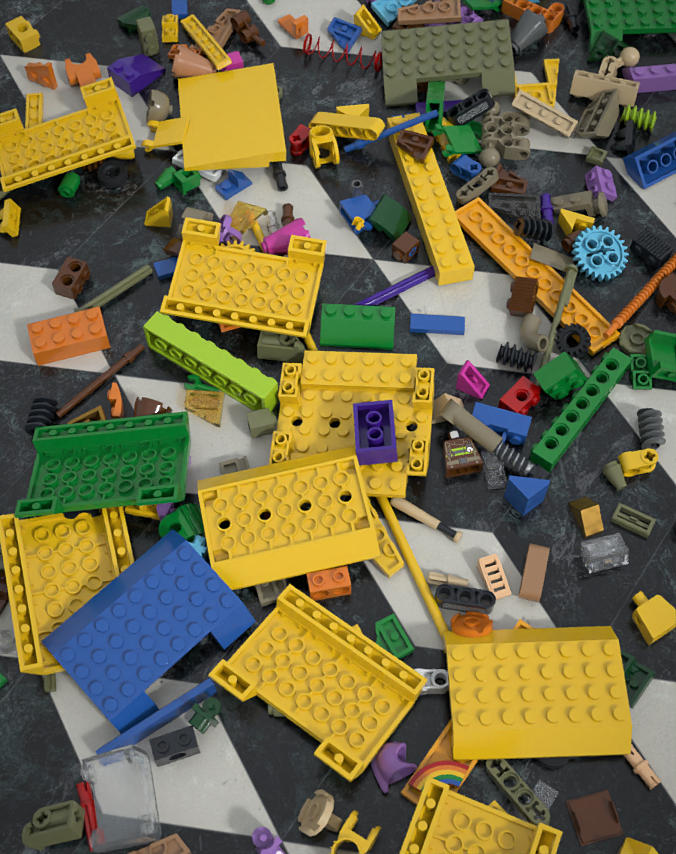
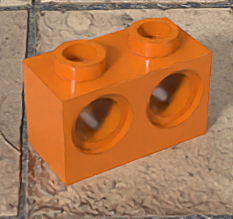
(329, 583)

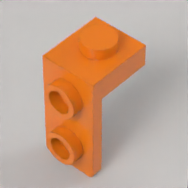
(295, 27)

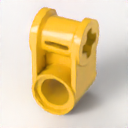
(637, 462)

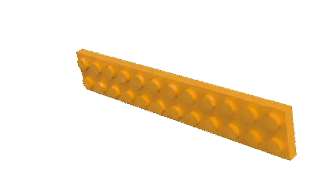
(514, 257)

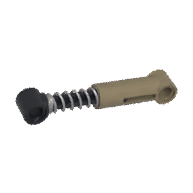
(490, 440)

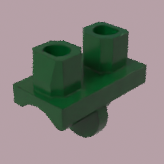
(206, 715)

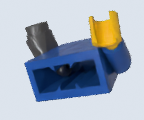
(357, 209)

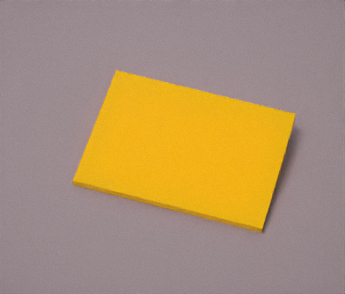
(232, 119)

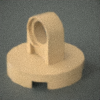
(318, 814)

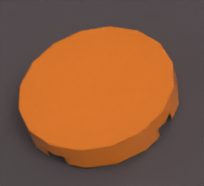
(472, 624)

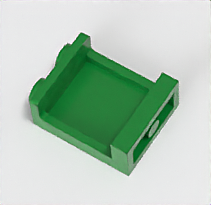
(661, 355)

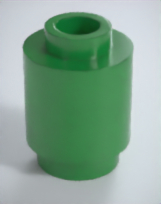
(69, 184)

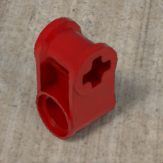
(299, 140)

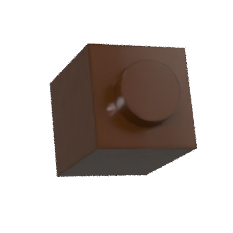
(405, 247)

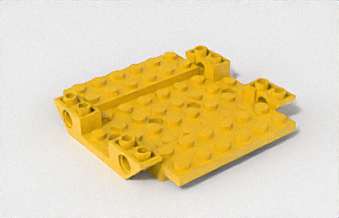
(326, 393)

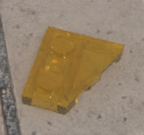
(245, 215)

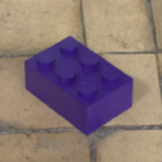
(375, 432)

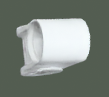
(431, 687)

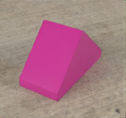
(471, 381)

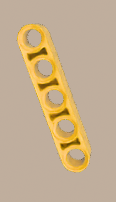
(350, 125)

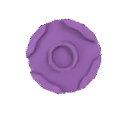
(227, 231)

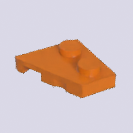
(42, 74)

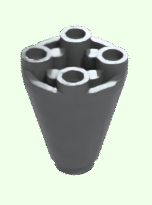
(528, 30)

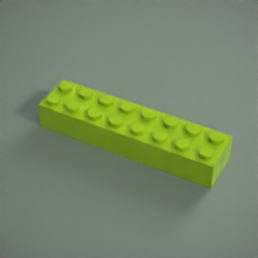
(211, 363)

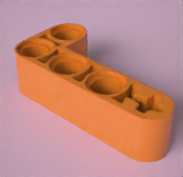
(553, 14)

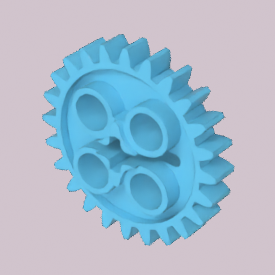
(595, 238)

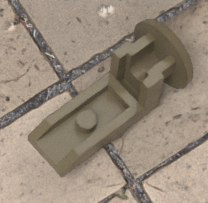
(581, 201)

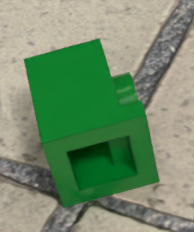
(186, 180)

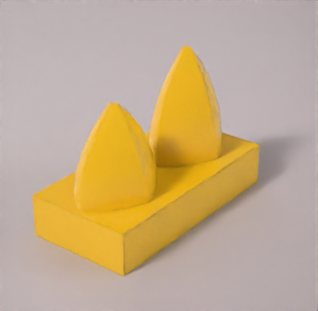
(10, 218)

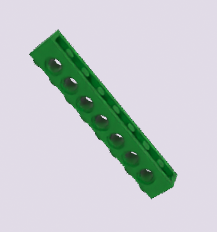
(618, 365)

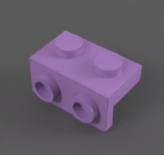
(601, 180)

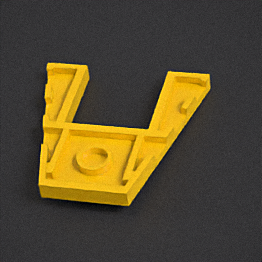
(543, 91)

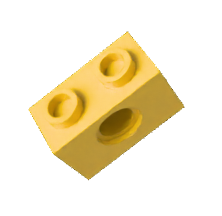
(23, 34)

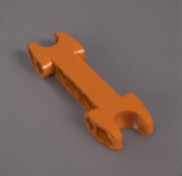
(82, 73)

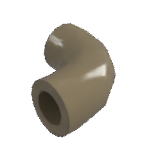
(530, 336)

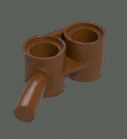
(246, 32)

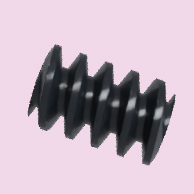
(533, 228)
(516, 357)
(40, 413)

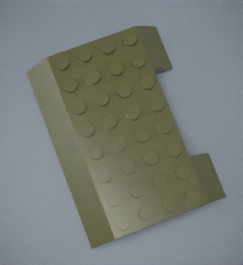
(447, 54)

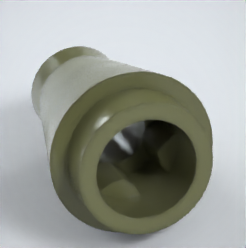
(615, 475)

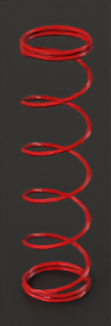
(376, 59)

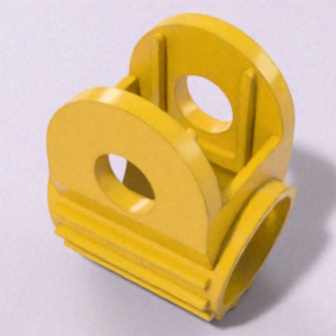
(323, 137)
(347, 835)

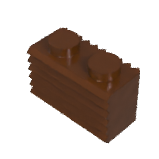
(523, 296)

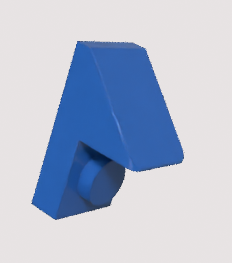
(233, 185)

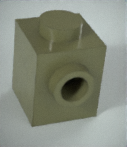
(261, 422)

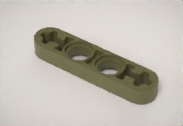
(517, 791)

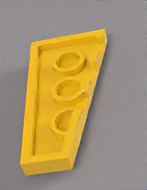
(389, 559)

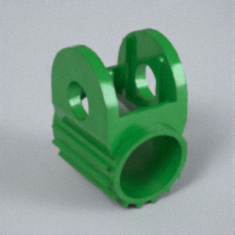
(185, 521)

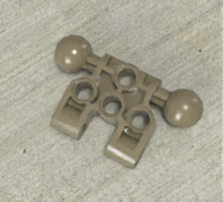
(502, 137)

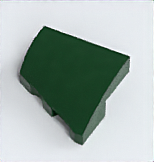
(606, 46)

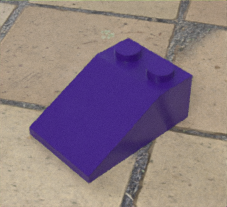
(134, 73)

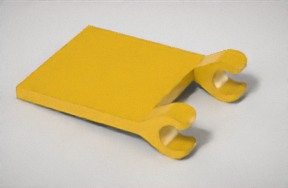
(167, 133)

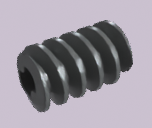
(650, 428)

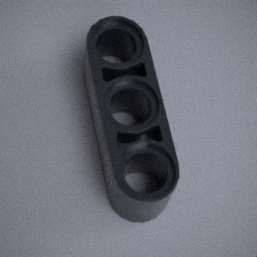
(471, 108)
(474, 595)

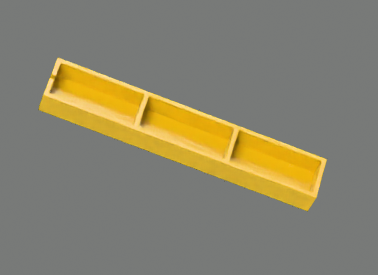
(433, 210)

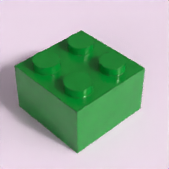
(560, 376)

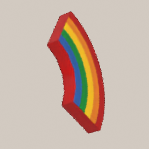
(443, 771)

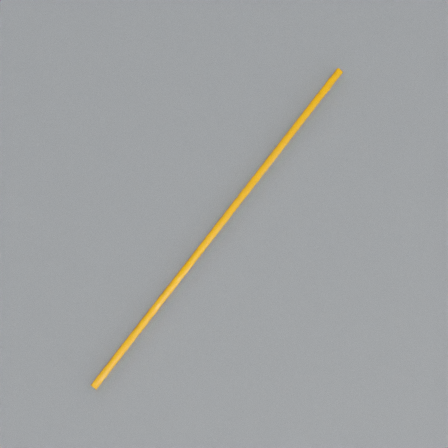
(389, 515)

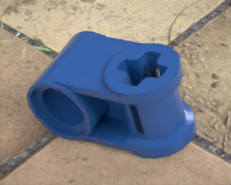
(465, 168)

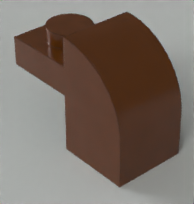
(667, 293)

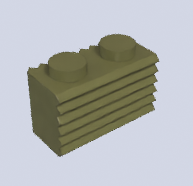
(147, 36)

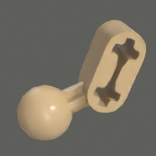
(628, 57)

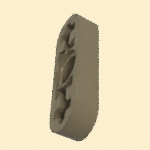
(469, 193)

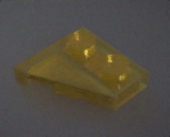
(206, 405)

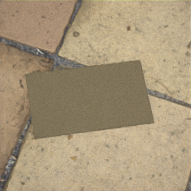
(550, 257)

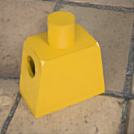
(653, 616)

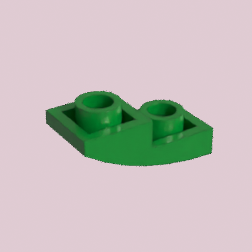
(640, 372)

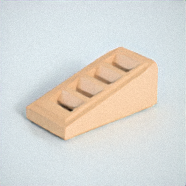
(489, 560)

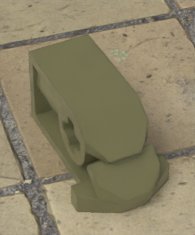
(280, 347)
(54, 825)

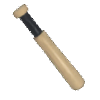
(415, 512)

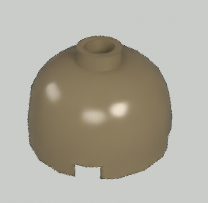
(158, 106)

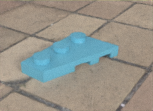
(388, 9)

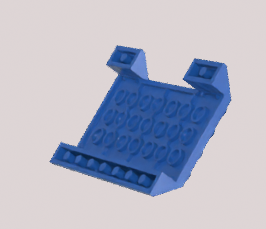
(145, 627)

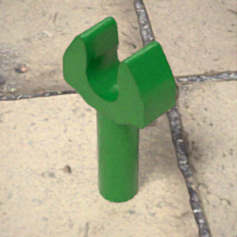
(198, 385)

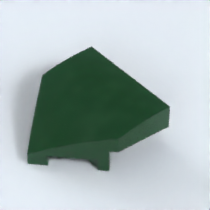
(129, 18)

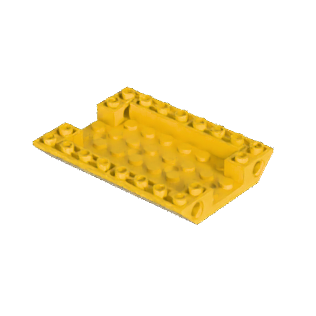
(291, 539)

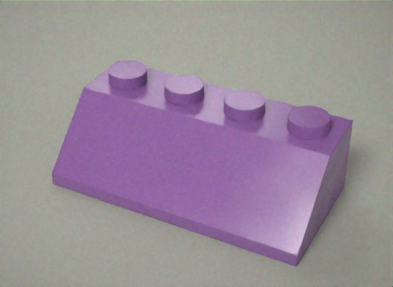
(652, 77)

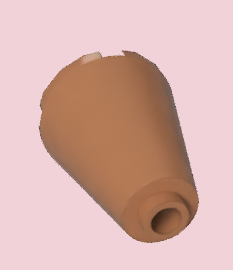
(190, 64)

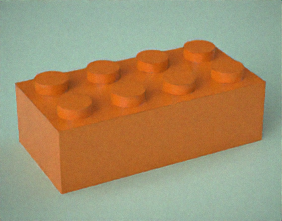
(68, 336)

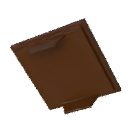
(594, 818)

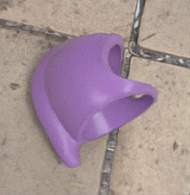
(391, 765)

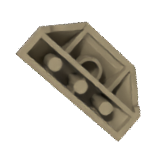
(599, 116)

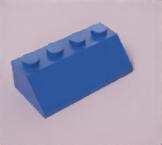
(652, 162)

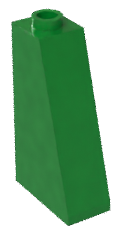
(435, 101)

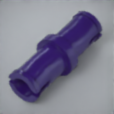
(546, 208)

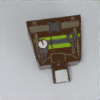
(460, 456)

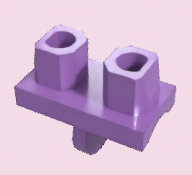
(266, 841)

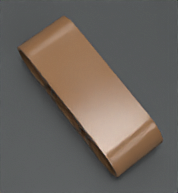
(534, 572)

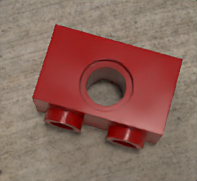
(524, 390)

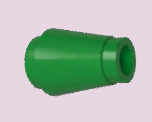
(165, 178)

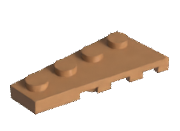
(430, 12)

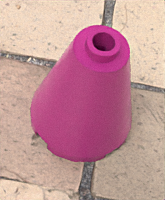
(278, 241)

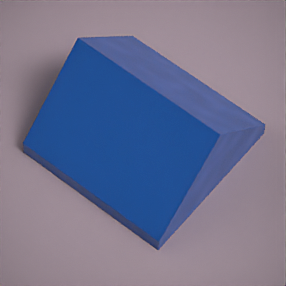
(525, 492)

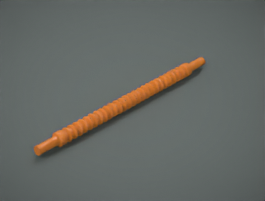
(641, 297)

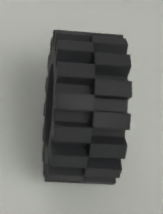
(573, 330)

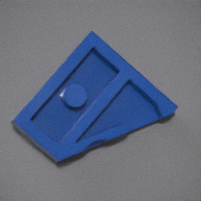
(344, 33)

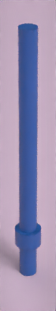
(360, 143)

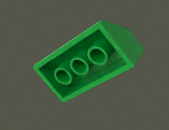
(357, 326)

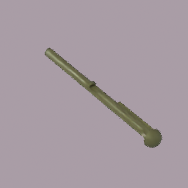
(571, 272)

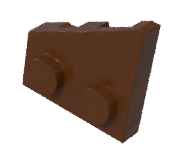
(415, 144)
(509, 182)

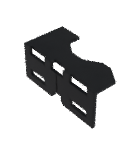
(73, 514)

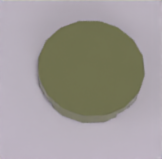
(632, 338)

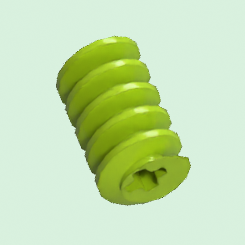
(639, 117)

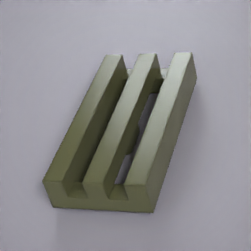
(632, 523)

